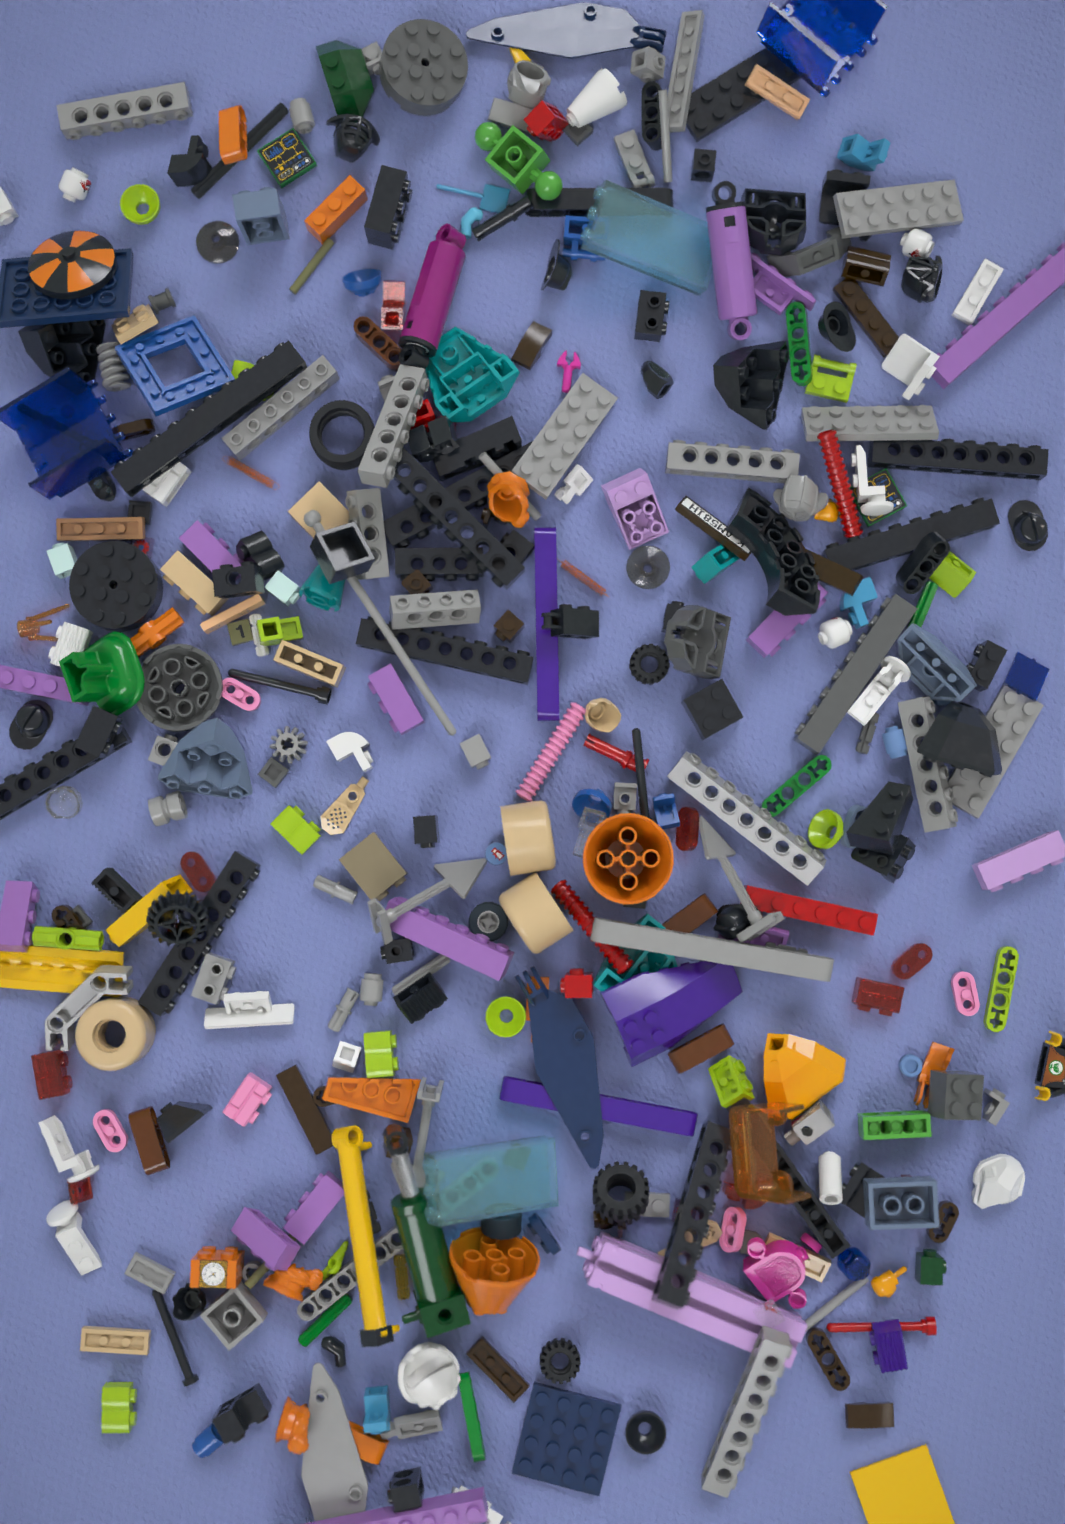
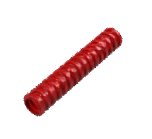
(840, 483)
(585, 919)

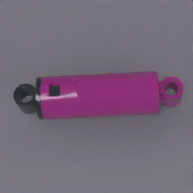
(432, 297)

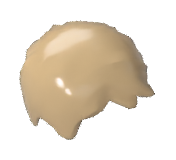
(602, 715)

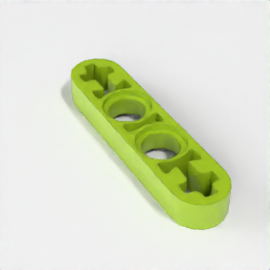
(1005, 989)

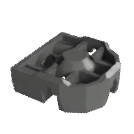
(697, 641)

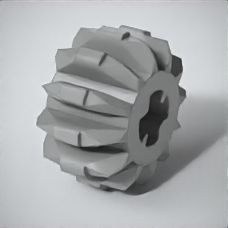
(290, 752)

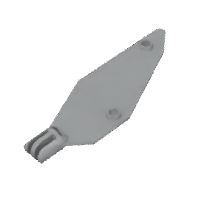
(332, 1462)

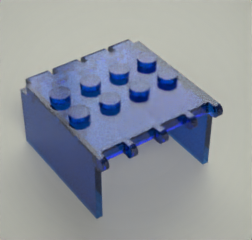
(820, 36)
(65, 433)

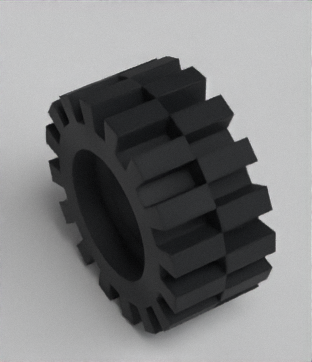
(658, 654)
(553, 1373)

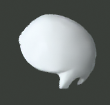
(429, 1375)

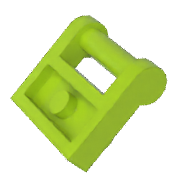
(828, 385)

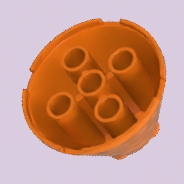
(628, 858)
(492, 1269)

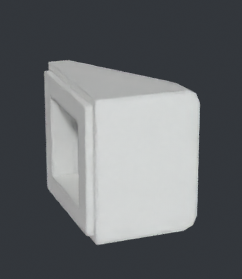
(346, 1057)

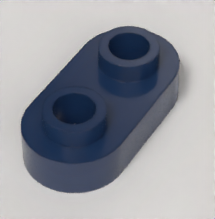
(538, 1227)

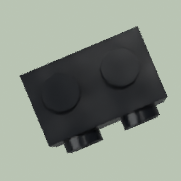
(837, 182)
(887, 865)
(853, 1191)

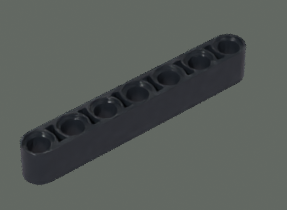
(579, 200)

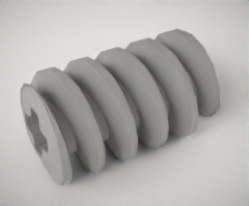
(111, 368)

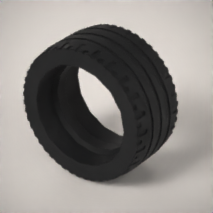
(325, 415)

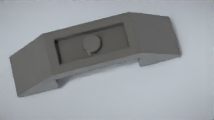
(811, 256)

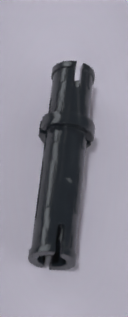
(497, 221)

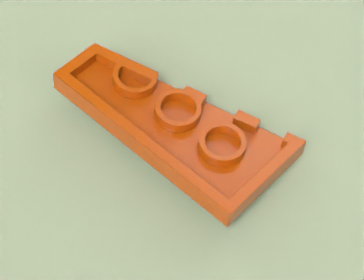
(379, 1096)

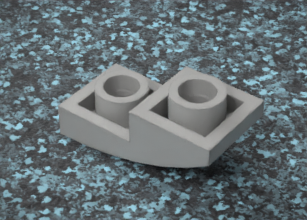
(509, 114)

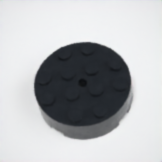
(95, 582)

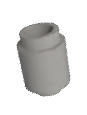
(301, 115)
(371, 989)

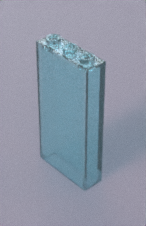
(649, 237)
(490, 1180)

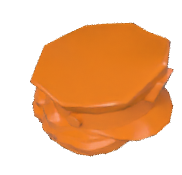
(509, 498)
(294, 1280)
(294, 1426)

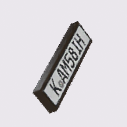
(711, 526)

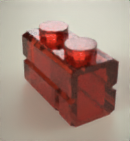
(877, 995)
(51, 1074)

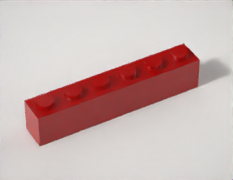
(813, 910)

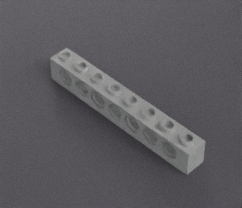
(750, 829)
(745, 1411)

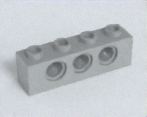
(374, 524)
(434, 609)

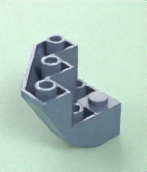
(208, 763)

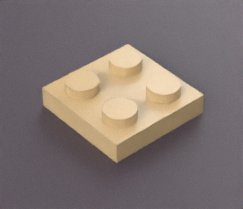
(138, 322)

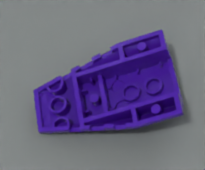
(667, 1005)

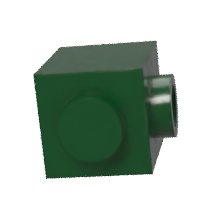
(929, 1267)

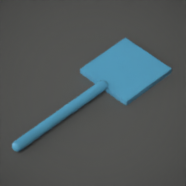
(493, 197)

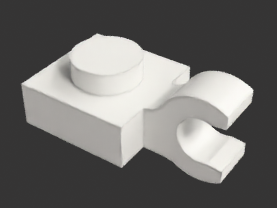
(575, 482)

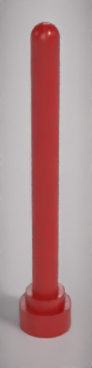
(926, 1326)

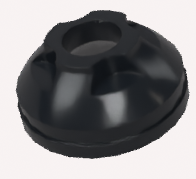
(649, 1442)

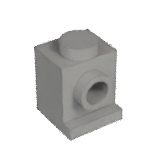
(624, 788)

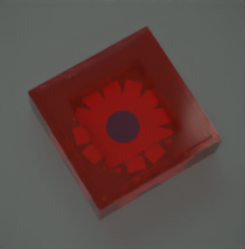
(80, 1191)

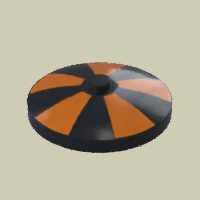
(72, 265)

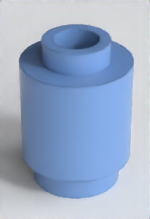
(894, 742)

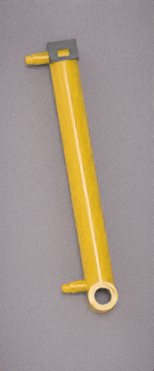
(349, 1146)

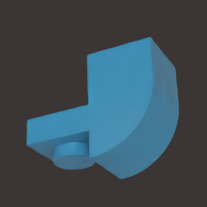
(862, 154)
(864, 594)
(377, 1410)

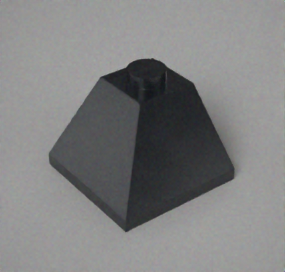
(179, 1117)

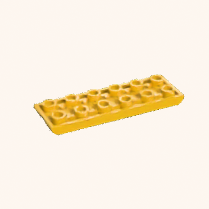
(54, 968)

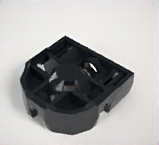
(764, 215)

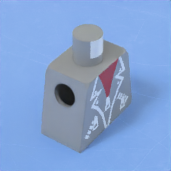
(818, 1119)

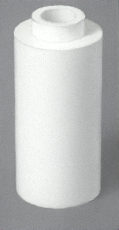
(830, 1178)

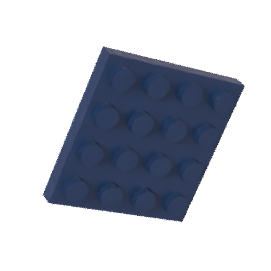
(566, 1438)

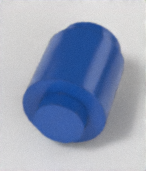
(207, 1442)

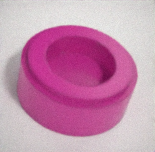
(811, 1242)

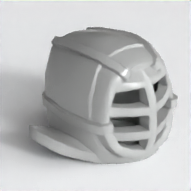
(527, 84)
(801, 496)

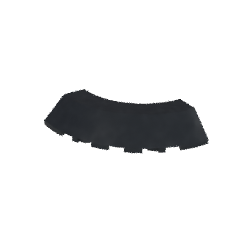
(779, 552)

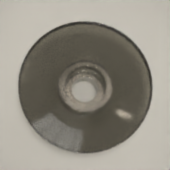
(219, 251)
(655, 559)

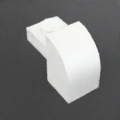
(348, 744)

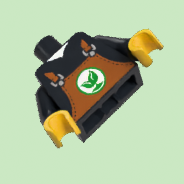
(1051, 1068)

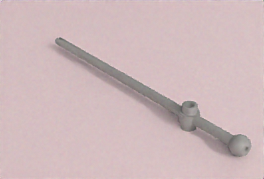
(313, 520)

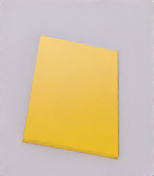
(902, 1490)

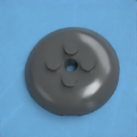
(176, 666)

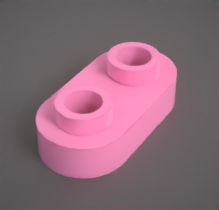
(240, 695)
(965, 992)
(109, 1131)
(733, 1227)

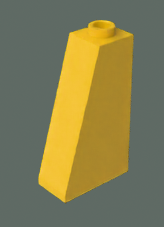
(134, 920)

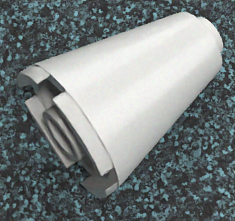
(596, 100)

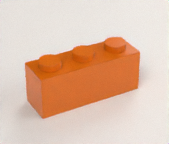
(336, 209)

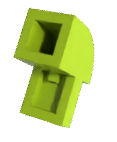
(274, 630)

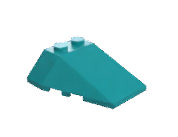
(468, 376)

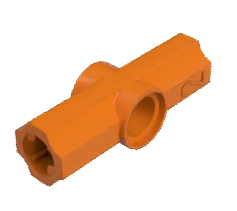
(156, 631)

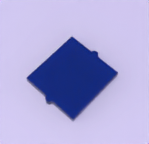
(1026, 676)

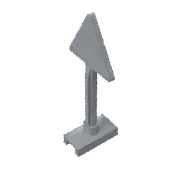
(717, 848)
(457, 875)
(429, 1095)

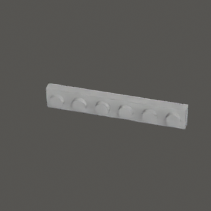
(684, 69)

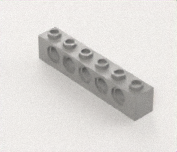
(114, 105)
(281, 408)
(393, 426)
(721, 469)
(923, 776)

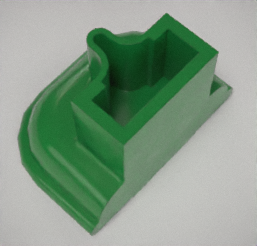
(105, 674)

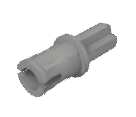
(335, 889)
(343, 1010)

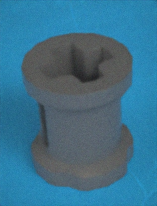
(162, 301)

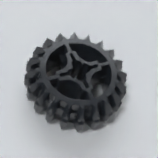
(191, 917)

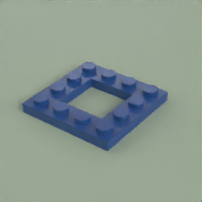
(163, 399)

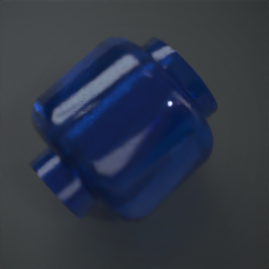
(854, 1264)

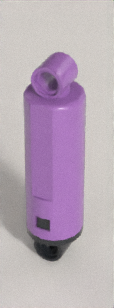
(731, 260)

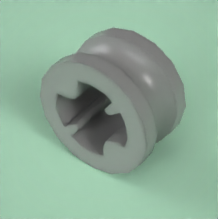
(252, 1264)

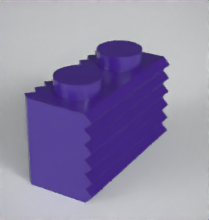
(889, 1346)

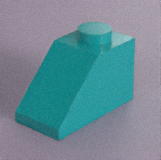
(714, 563)

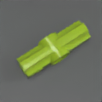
(55, 937)

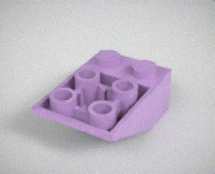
(635, 508)

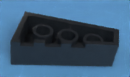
(495, 440)

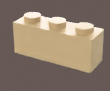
(193, 583)
(309, 663)

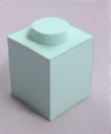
(62, 559)
(283, 588)

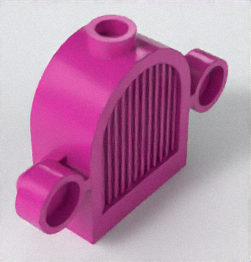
(777, 1270)

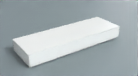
(977, 292)

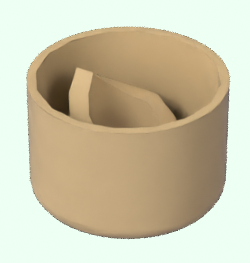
(528, 837)
(534, 913)
(92, 1026)

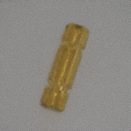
(401, 1277)

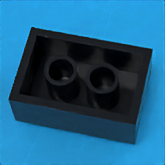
(388, 207)

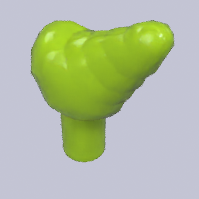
(335, 1261)

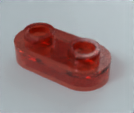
(688, 830)
(197, 871)
(911, 959)

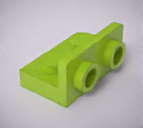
(730, 1081)

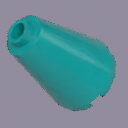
(320, 592)

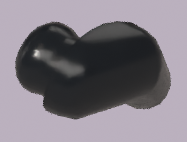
(335, 1347)

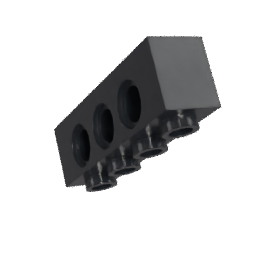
(406, 556)

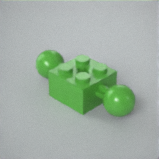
(518, 160)

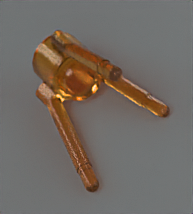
(31, 626)

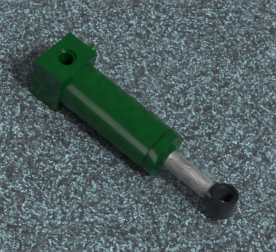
(435, 1285)

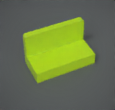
(953, 575)

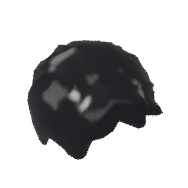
(188, 1303)

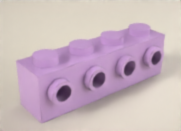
(1020, 860)

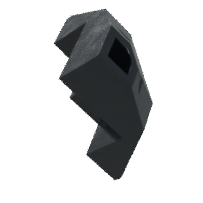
(65, 345)
(753, 380)
(963, 739)

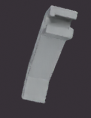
(82, 998)

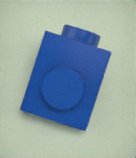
(666, 811)

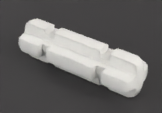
(260, 650)

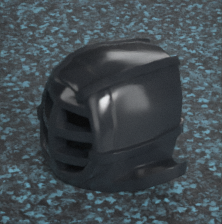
(352, 142)
(922, 278)

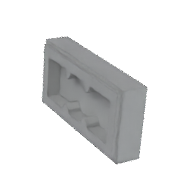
(150, 1273)

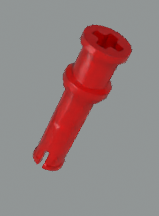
(625, 759)

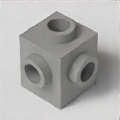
(647, 64)

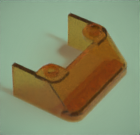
(756, 1154)

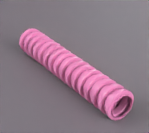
(551, 752)

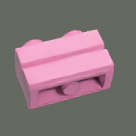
(247, 1099)

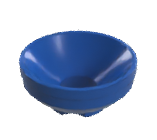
(362, 281)
(583, 799)

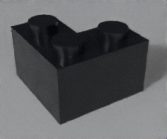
(239, 1412)

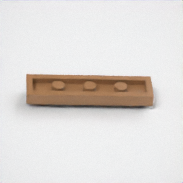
(100, 529)

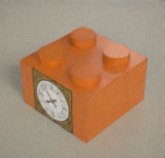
(217, 1268)

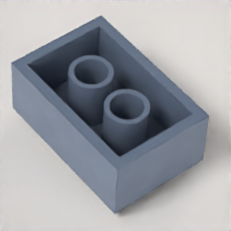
(261, 216)
(901, 1203)

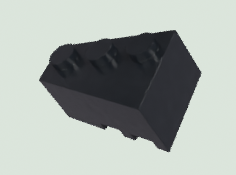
(882, 820)

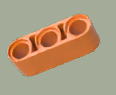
(232, 134)
(369, 1446)

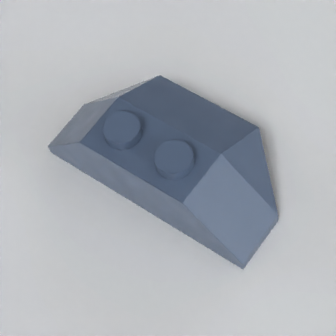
(934, 666)

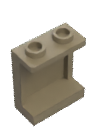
(373, 867)

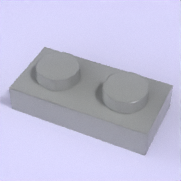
(657, 1206)

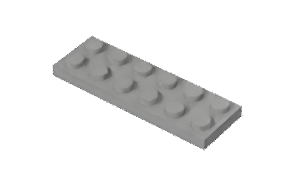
(898, 208)
(871, 422)
(564, 435)
(1012, 718)

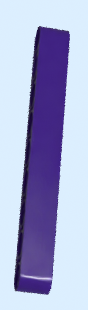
(546, 646)
(612, 1108)

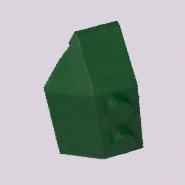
(346, 77)

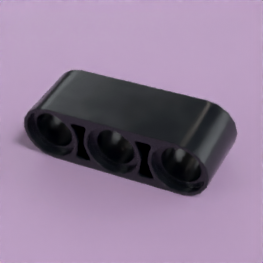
(650, 107)
(922, 562)

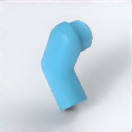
(468, 219)

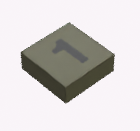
(240, 632)

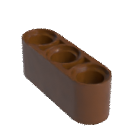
(372, 336)
(692, 915)
(700, 1048)
(149, 1140)

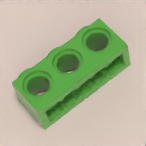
(894, 1125)

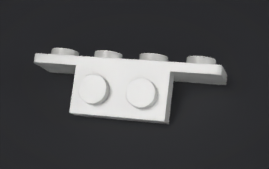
(248, 1010)

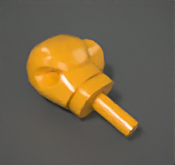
(829, 513)
(886, 1283)

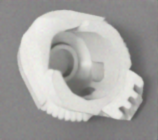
(997, 1181)

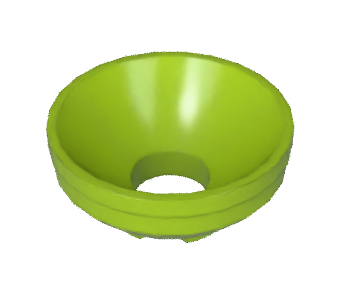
(138, 195)
(821, 826)
(501, 1028)

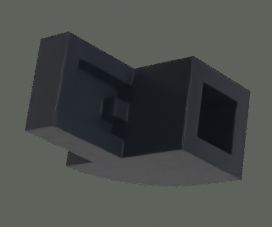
(190, 167)

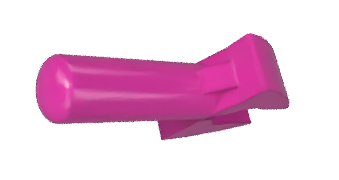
(568, 369)

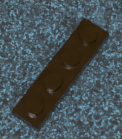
(866, 315)

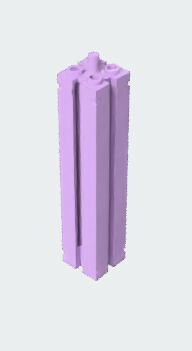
(712, 1306)

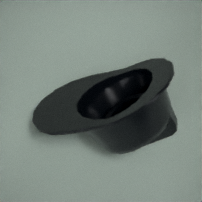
(558, 270)
(837, 327)
(1028, 525)
(30, 724)
(731, 920)

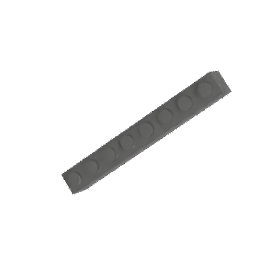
(855, 674)

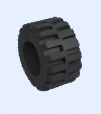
(620, 1210)

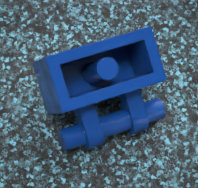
(572, 233)

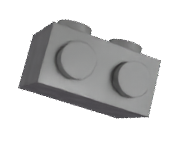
(214, 978)

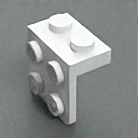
(910, 364)

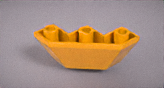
(799, 1070)

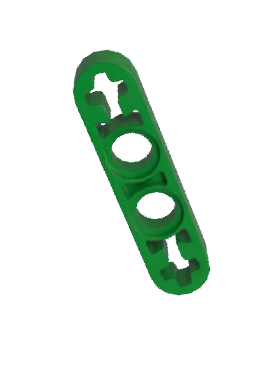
(797, 344)
(794, 784)
(471, 1417)

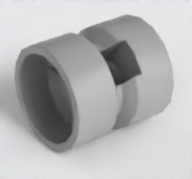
(164, 809)

